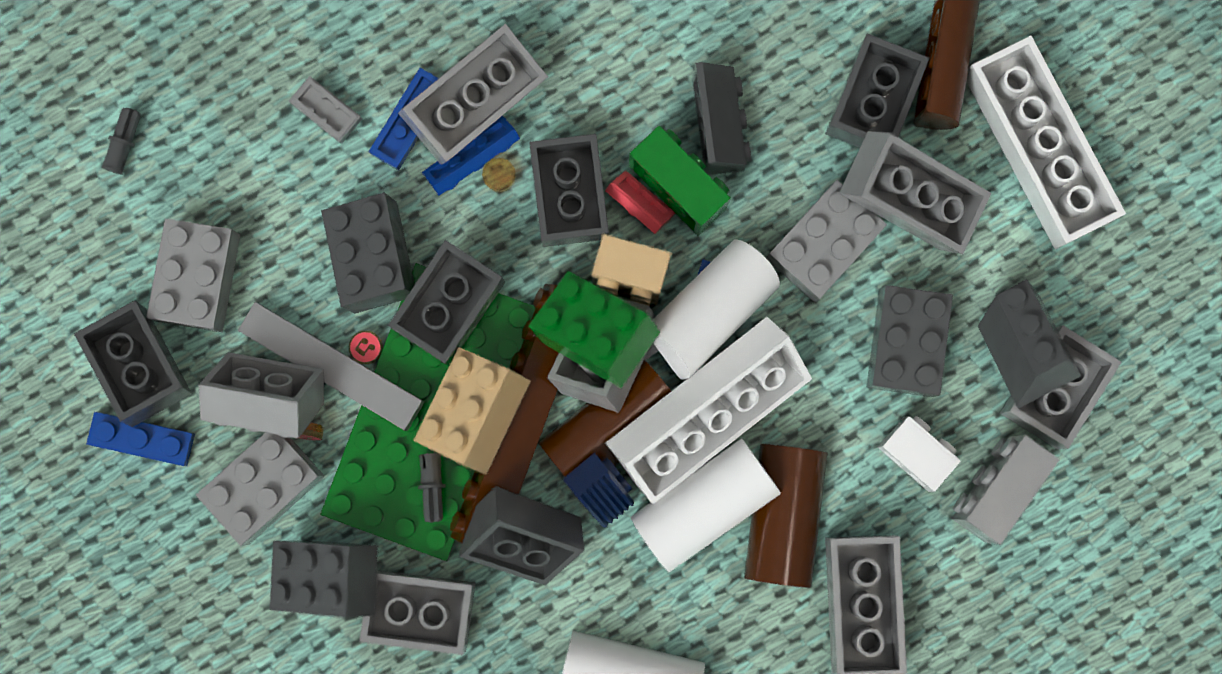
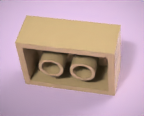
(630, 269)
(472, 410)

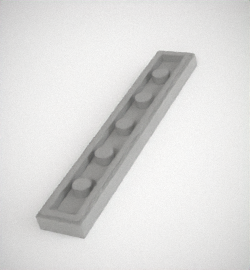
(339, 370)

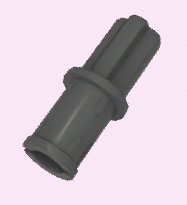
(121, 141)
(431, 486)

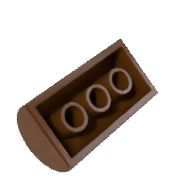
(949, 57)
(593, 425)
(787, 527)

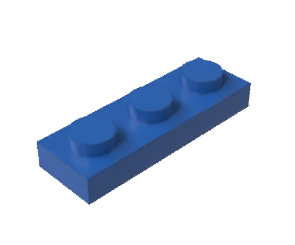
(396, 136)
(472, 157)
(141, 440)

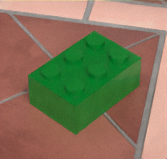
(679, 179)
(594, 329)

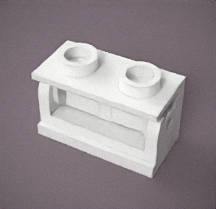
(920, 453)

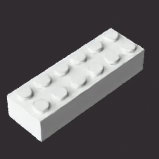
(1043, 142)
(710, 410)

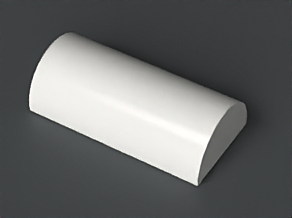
(714, 307)
(705, 505)
(605, 656)

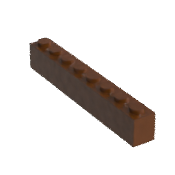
(521, 439)

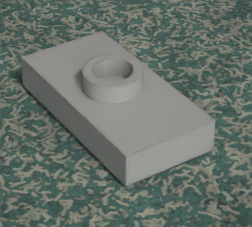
(325, 109)

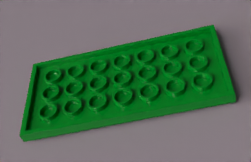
(381, 462)

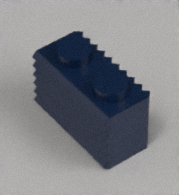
(600, 489)

